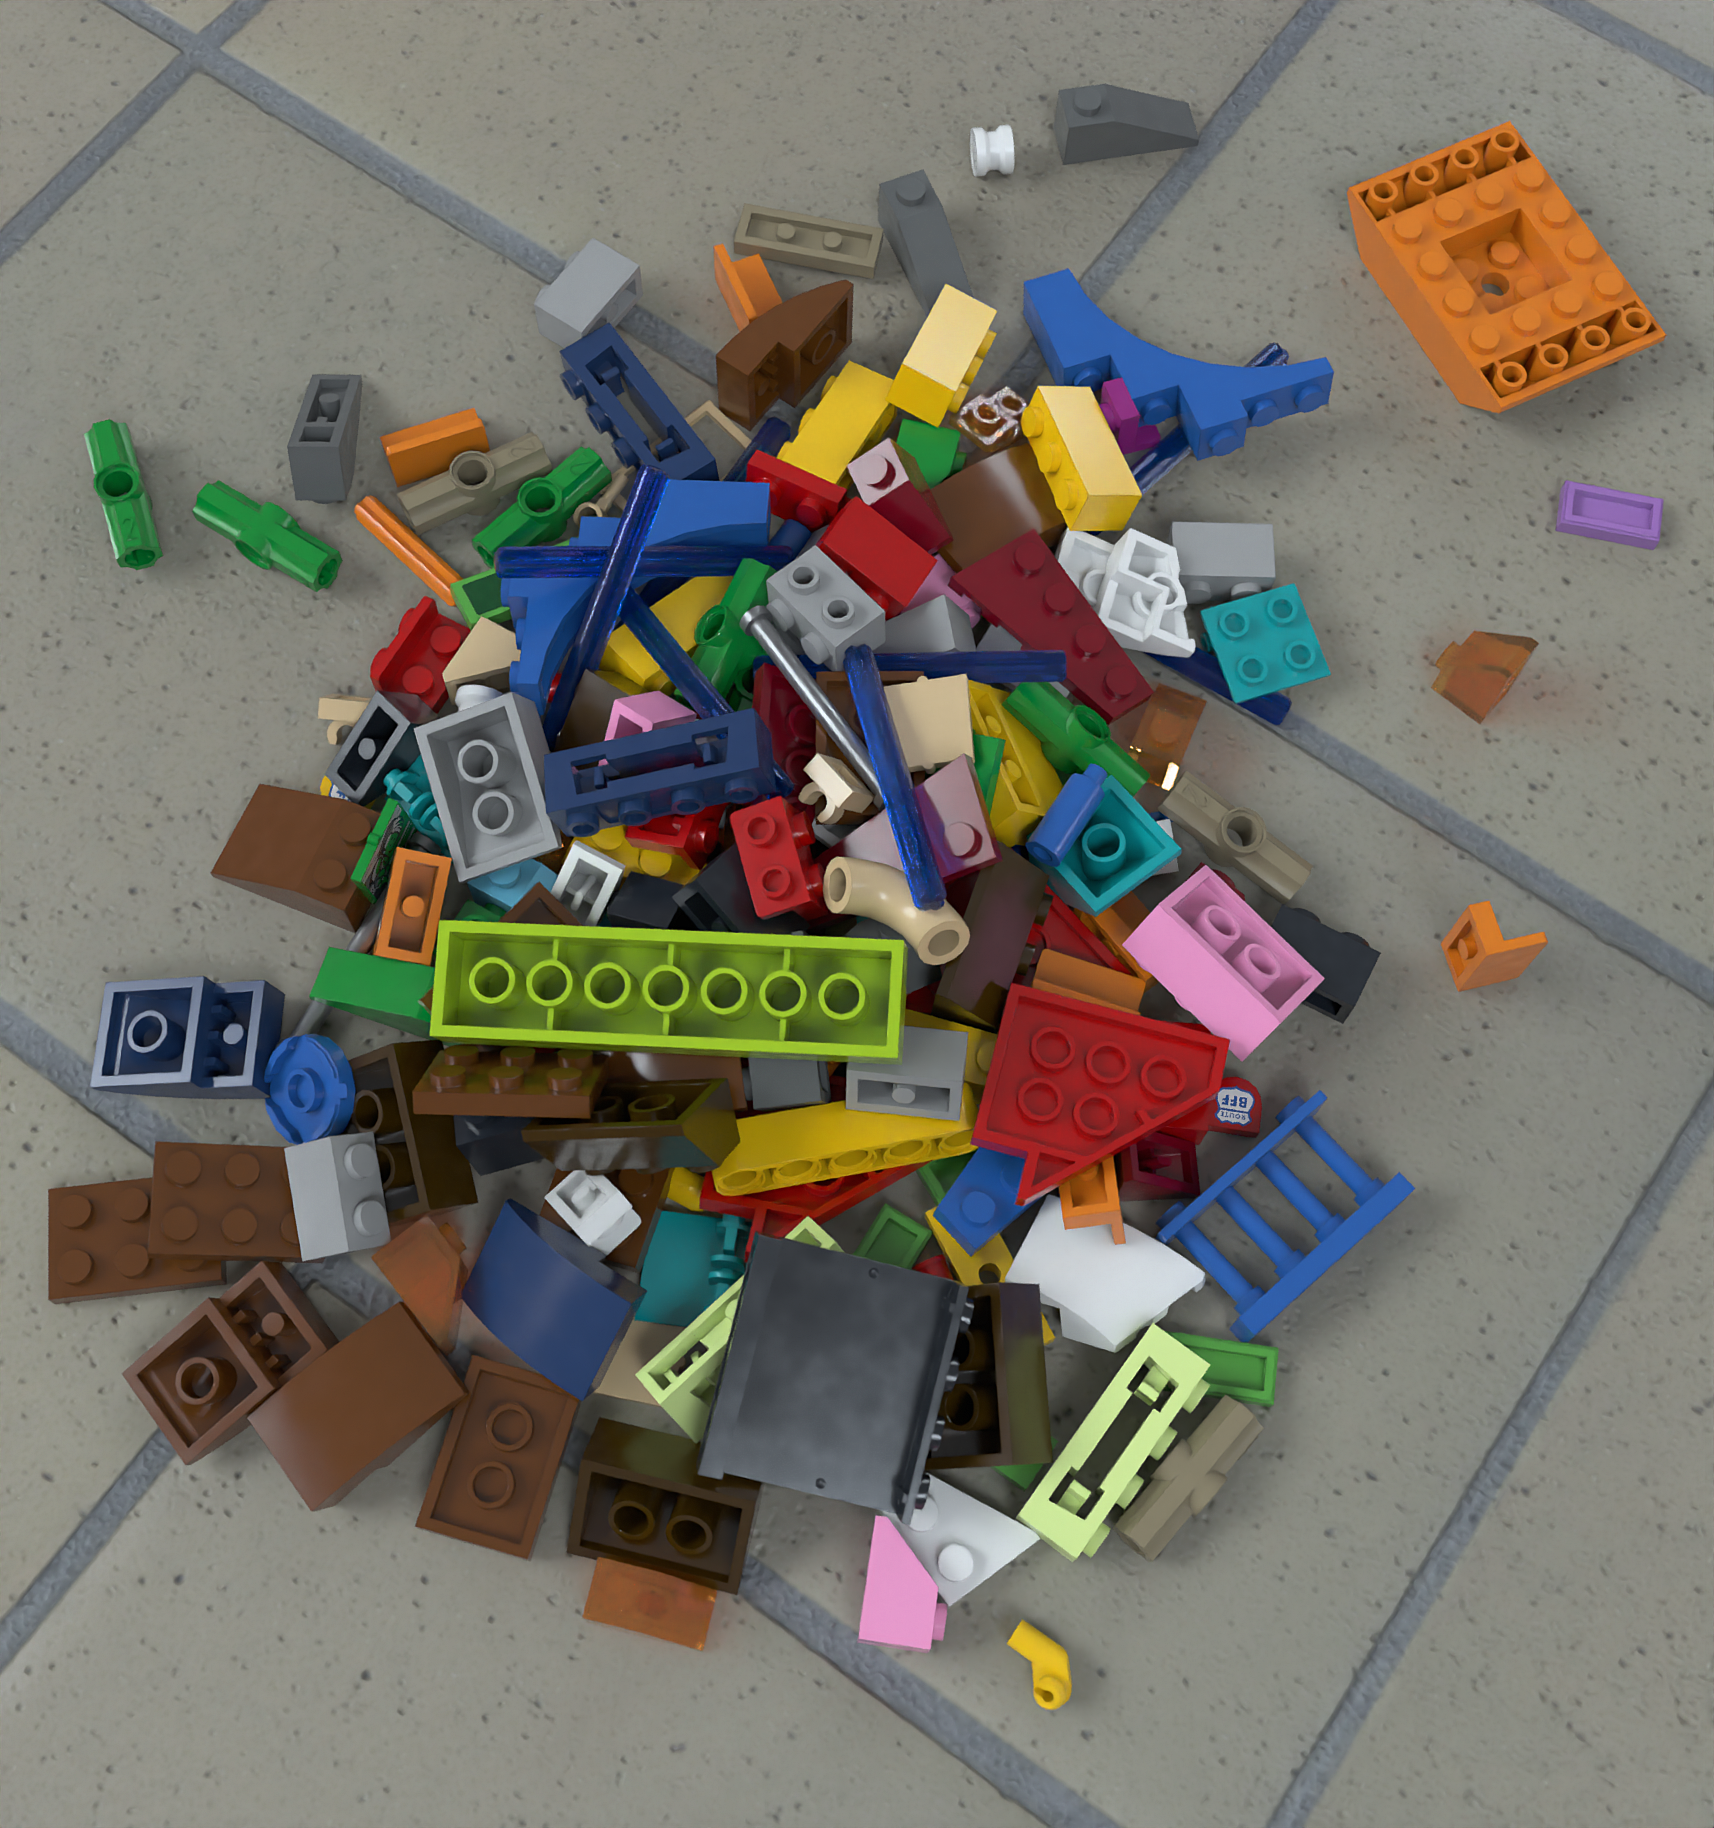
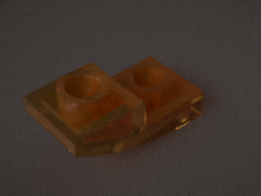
(991, 421)

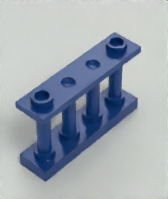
(1293, 1268)

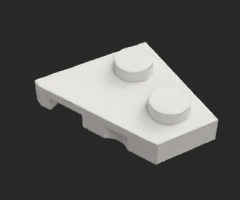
(961, 1539)

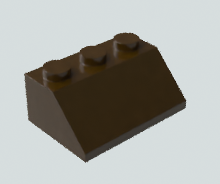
(999, 920)
(643, 1129)
(415, 1152)
(1001, 1384)
(654, 1511)

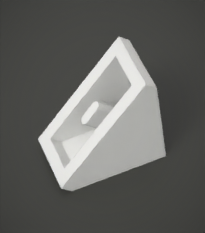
(587, 883)

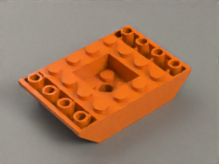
(1497, 219)

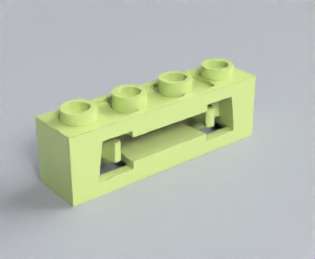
(1168, 1364)
(690, 1395)

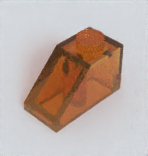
(1481, 671)
(1166, 733)
(429, 1277)
(649, 1604)

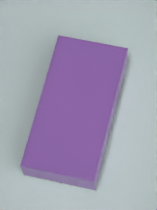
(1609, 515)

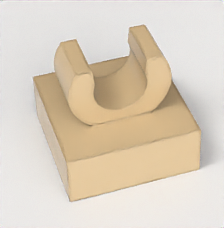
(343, 710)
(838, 785)

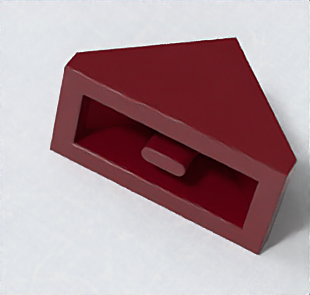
(1158, 1169)

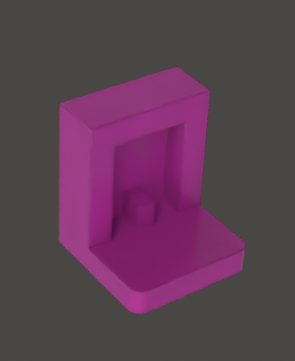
(1124, 419)

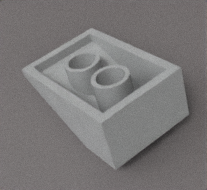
(490, 784)

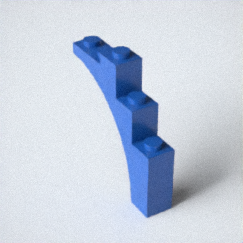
(1208, 399)
(552, 609)

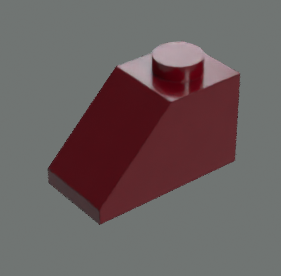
(898, 491)

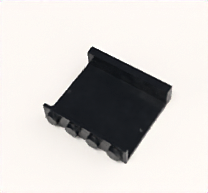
(835, 1376)

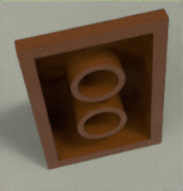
(300, 853)

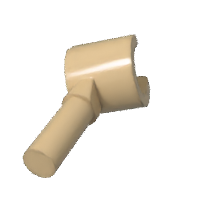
(604, 503)

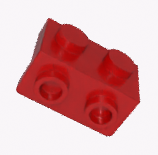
(796, 492)
(778, 859)

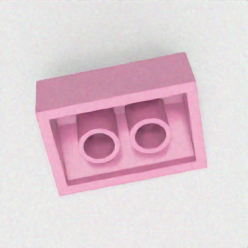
(1222, 961)

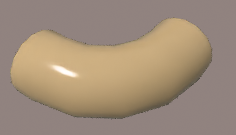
(884, 895)

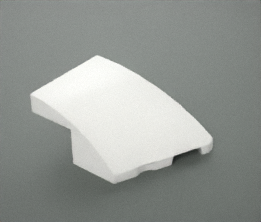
(1131, 589)
(1100, 1286)

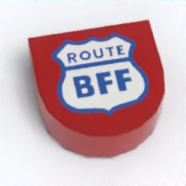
(1236, 1108)

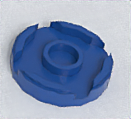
(309, 1088)

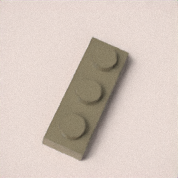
(808, 241)

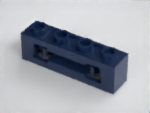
(594, 374)
(659, 774)

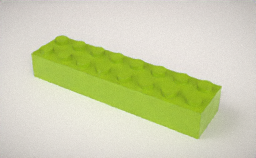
(670, 991)

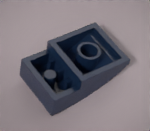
(187, 1038)
(551, 1299)

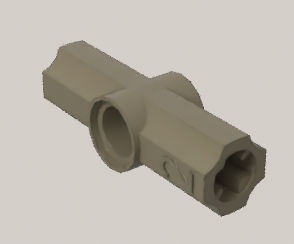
(450, 494)
(1259, 858)
(1188, 1478)

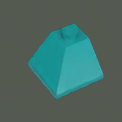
(1111, 854)

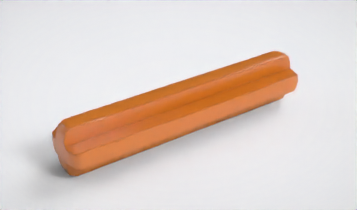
(407, 547)

